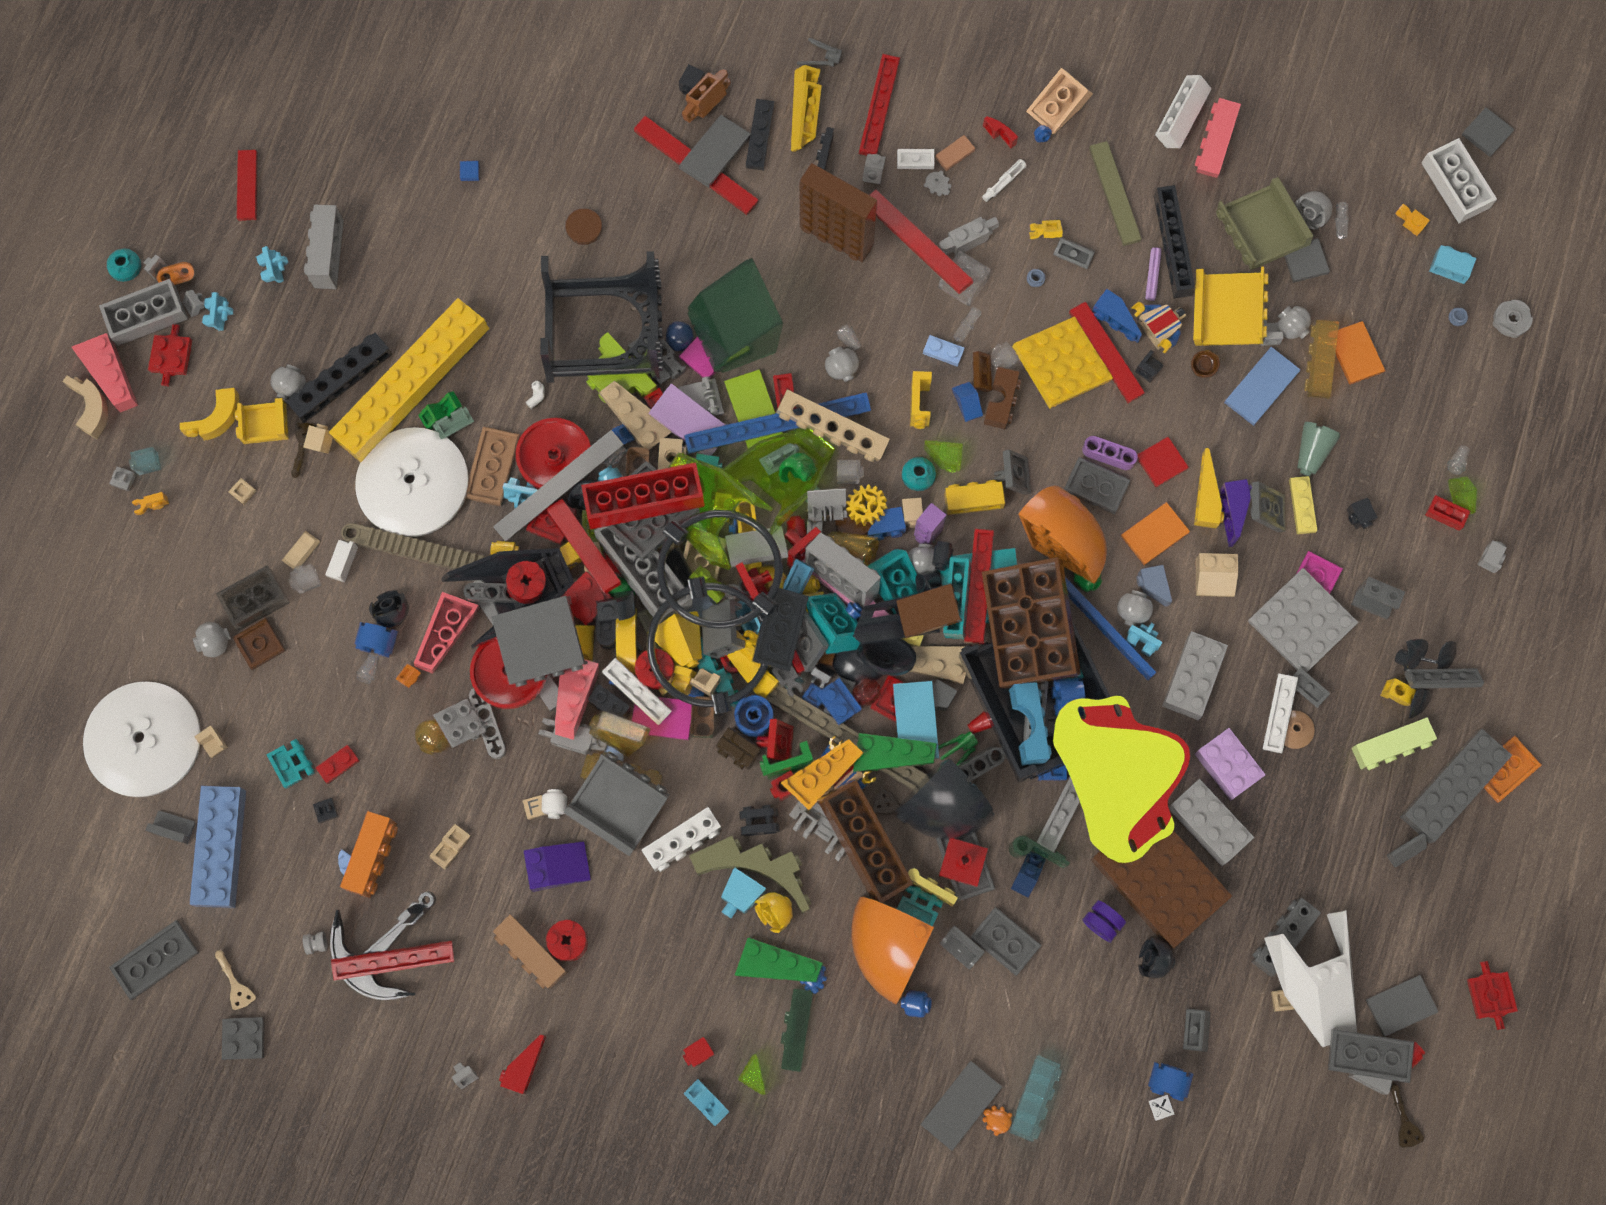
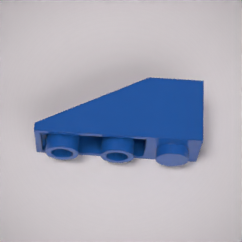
(1114, 312)

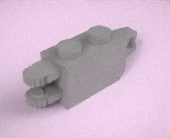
(968, 235)
(582, 743)

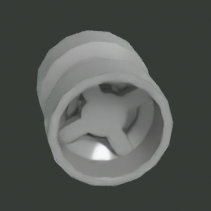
(315, 942)

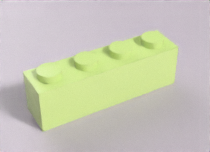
(1394, 743)

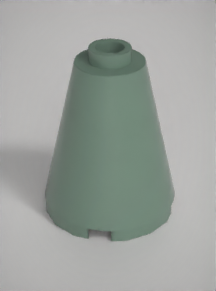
(1315, 447)

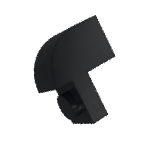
(619, 607)

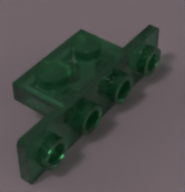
(797, 1025)

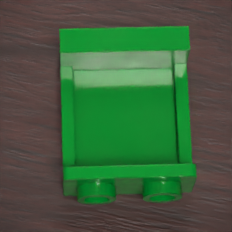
(793, 764)

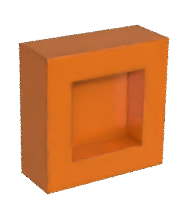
(408, 676)

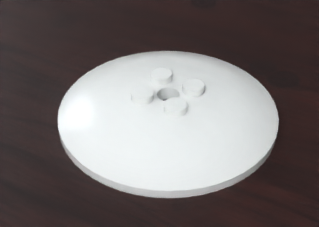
(427, 501)
(167, 744)

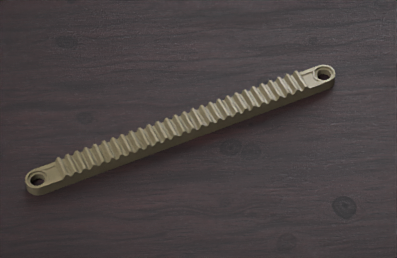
(409, 547)

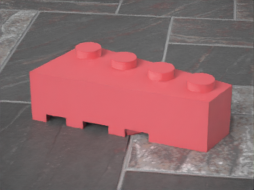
(1217, 138)
(105, 366)
(445, 628)
(572, 698)

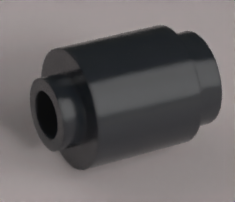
(942, 555)

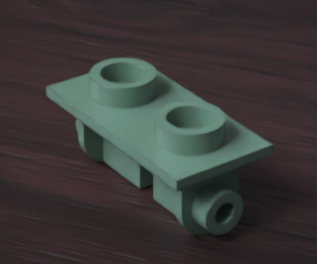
(448, 426)
(773, 460)

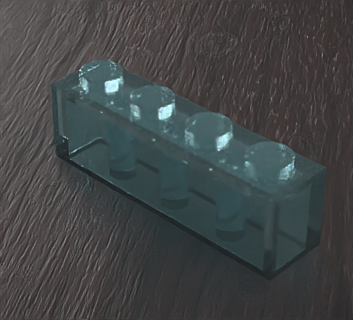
(1034, 1099)

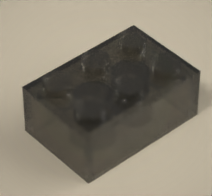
(252, 598)

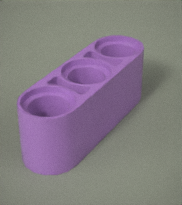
(1100, 455)

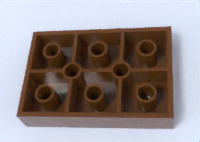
(837, 213)
(1031, 623)
(1166, 887)

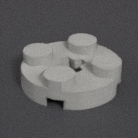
(1507, 327)

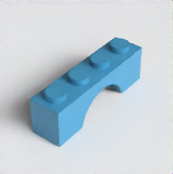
(1027, 699)

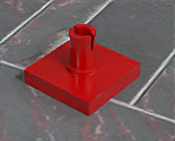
(799, 544)
(754, 583)
(778, 741)
(963, 862)

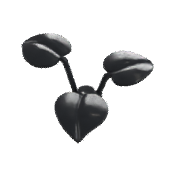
(1410, 660)

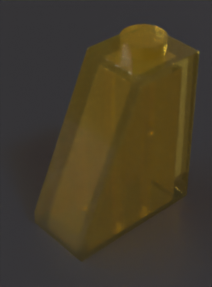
(618, 732)

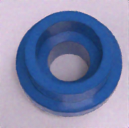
(1042, 133)
(854, 609)

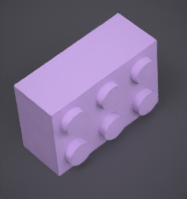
(1229, 764)

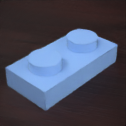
(943, 350)

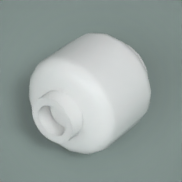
(554, 803)

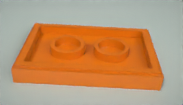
(1357, 353)
(1155, 533)
(1513, 772)

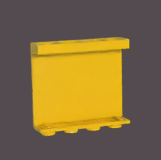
(1230, 308)

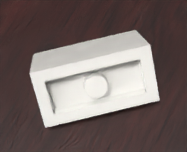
(341, 560)

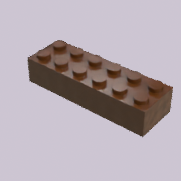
(865, 841)

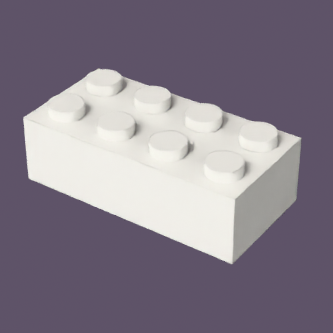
(1459, 180)

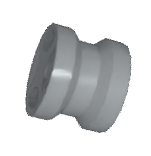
(811, 525)

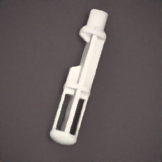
(1005, 179)

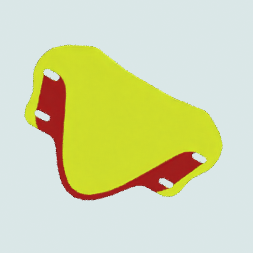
(1120, 774)

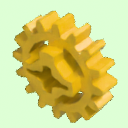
(875, 503)

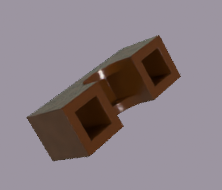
(1005, 382)

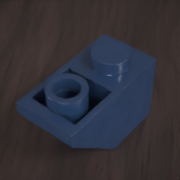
(1028, 874)

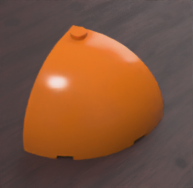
(1065, 529)
(887, 945)

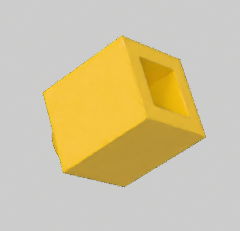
(570, 556)

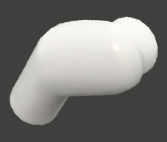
(538, 394)

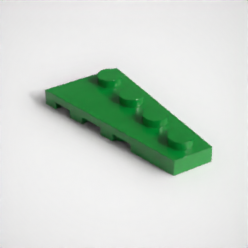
(892, 752)
(770, 962)

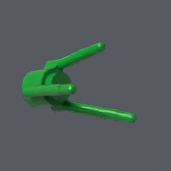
(965, 742)

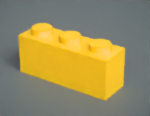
(974, 497)

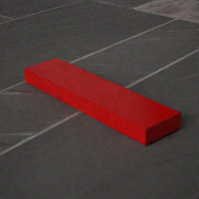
(247, 185)

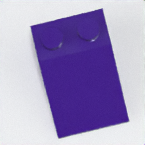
(1235, 502)
(556, 866)

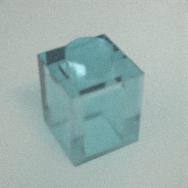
(145, 461)

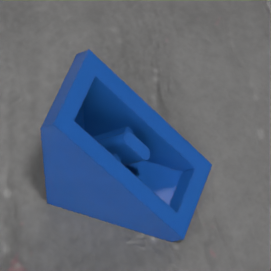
(968, 401)

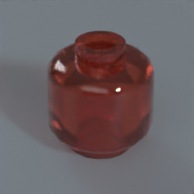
(866, 692)

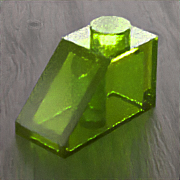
(945, 454)

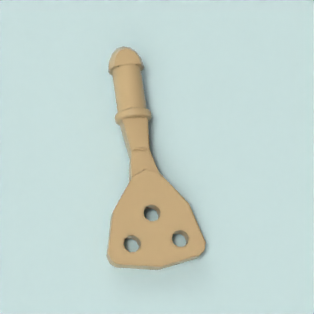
(235, 985)

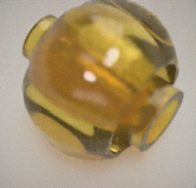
(430, 737)

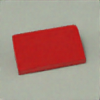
(1447, 513)

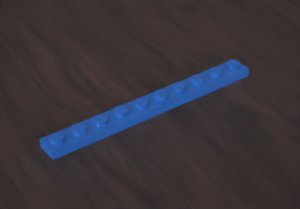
(769, 425)

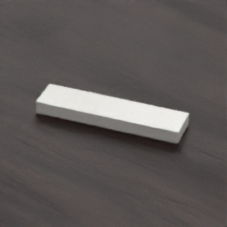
(636, 691)
(1280, 713)

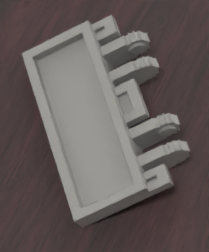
(818, 818)

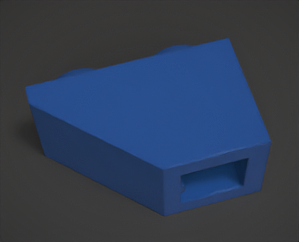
(889, 525)

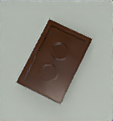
(929, 611)

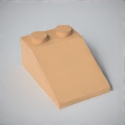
(1059, 101)

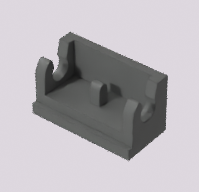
(962, 947)

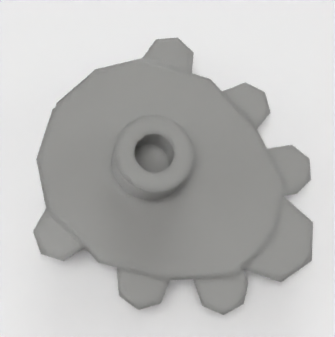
(937, 183)

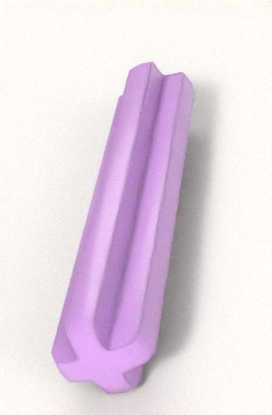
(1153, 274)

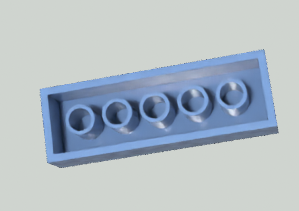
(218, 847)

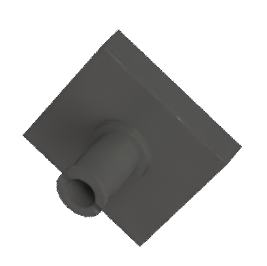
(1015, 472)

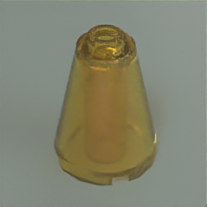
(858, 545)

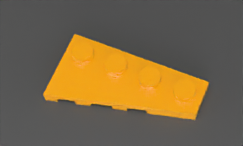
(822, 774)

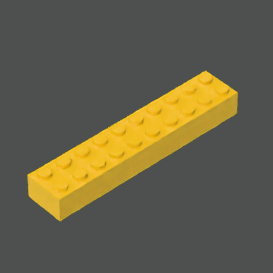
(409, 380)

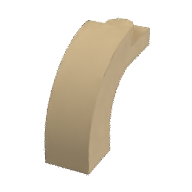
(96, 410)

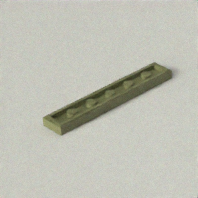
(1115, 193)

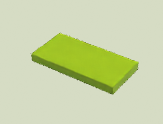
(750, 399)

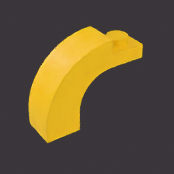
(218, 421)
(626, 642)

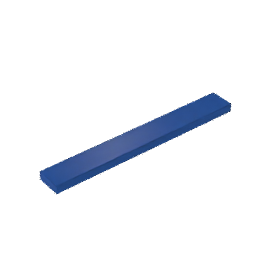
(1109, 631)

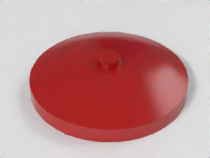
(548, 449)
(491, 681)

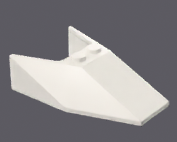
(1321, 992)

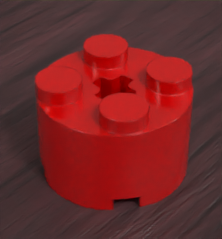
(525, 571)
(644, 673)
(556, 937)

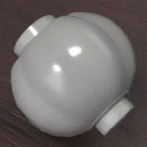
(1294, 322)
(842, 364)
(287, 381)
(922, 558)
(1134, 608)
(211, 639)

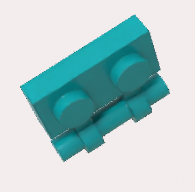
(285, 767)
(917, 910)

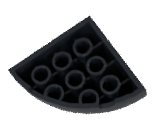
(946, 804)

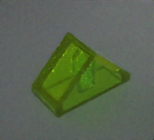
(1463, 493)
(752, 1076)

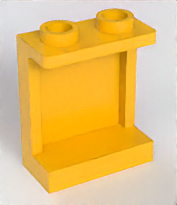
(920, 382)
(262, 422)

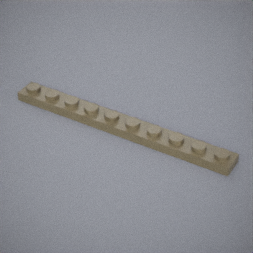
(829, 728)

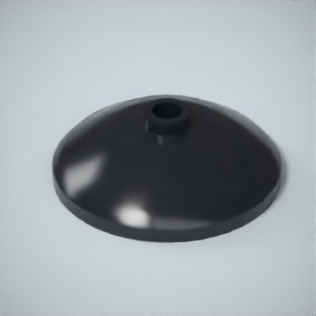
(888, 657)
(850, 667)

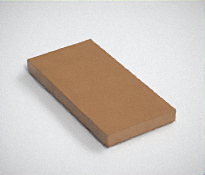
(492, 466)

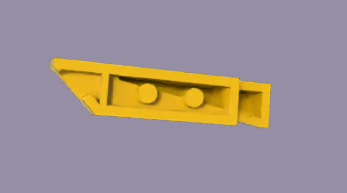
(805, 106)
(742, 661)

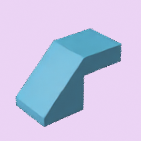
(706, 1102)

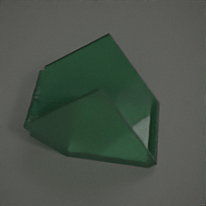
(736, 319)

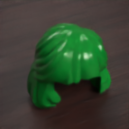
(799, 465)

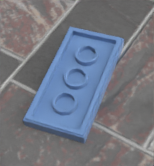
(1262, 386)

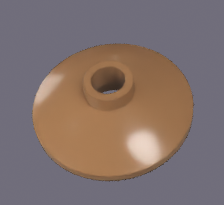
(1304, 736)

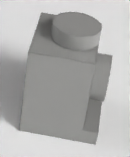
(1493, 556)

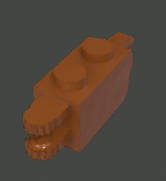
(706, 95)

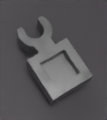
(787, 679)

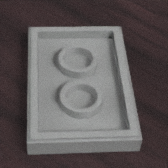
(753, 548)

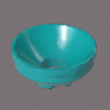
(127, 271)
(915, 482)

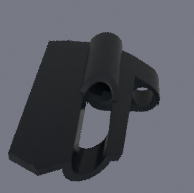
(890, 627)

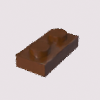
(982, 371)

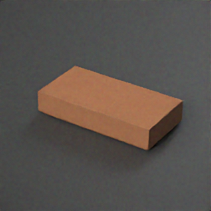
(955, 153)

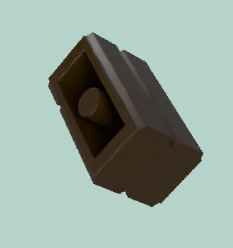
(737, 748)

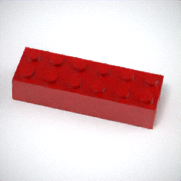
(643, 495)

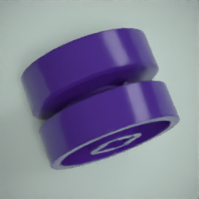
(1104, 921)

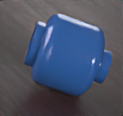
(916, 1003)

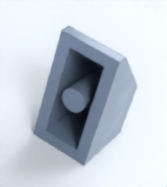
(1155, 584)

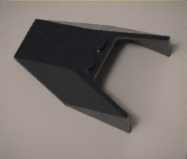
(495, 570)

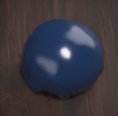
(679, 335)

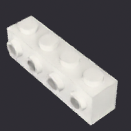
(1183, 111)
(682, 839)

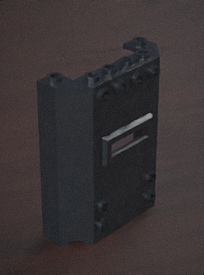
(1009, 723)

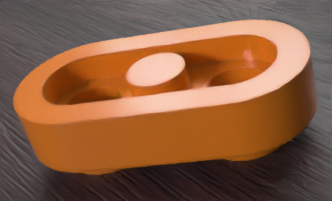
(176, 273)

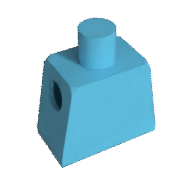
(740, 893)

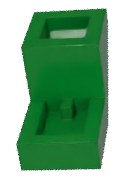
(437, 411)

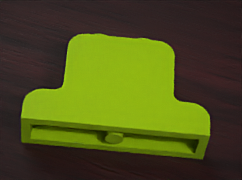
(631, 382)

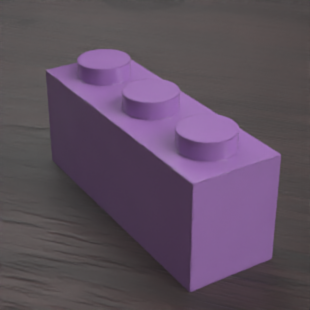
(929, 525)

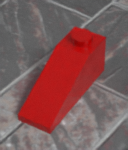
(520, 1071)

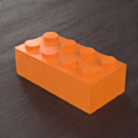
(369, 854)

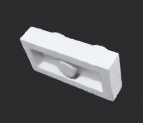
(915, 159)

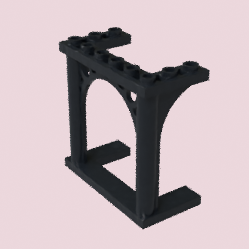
(642, 281)

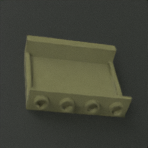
(1265, 225)

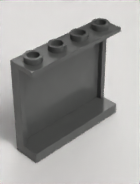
(538, 641)
(617, 802)

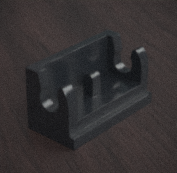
(679, 566)

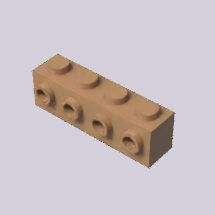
(530, 952)

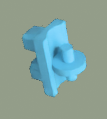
(274, 263)
(218, 311)
(517, 493)
(1151, 643)

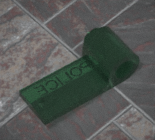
(1023, 845)

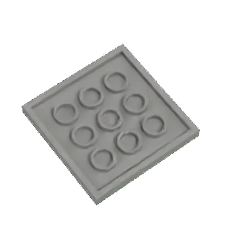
(1302, 621)

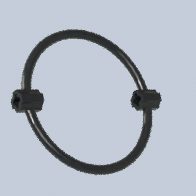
(677, 534)
(720, 700)

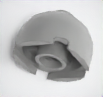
(1314, 209)

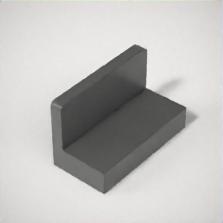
(171, 827)

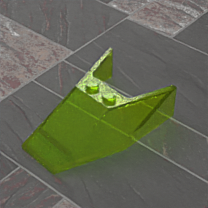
(794, 492)
(719, 493)

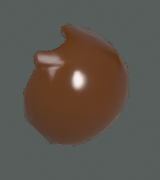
(1205, 364)

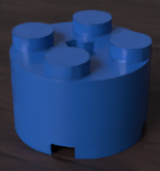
(375, 638)
(1065, 691)
(752, 705)
(1170, 1080)

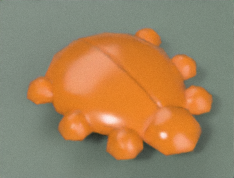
(997, 1120)

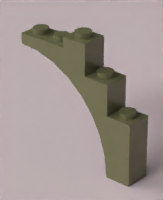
(781, 870)

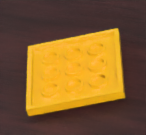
(1062, 362)

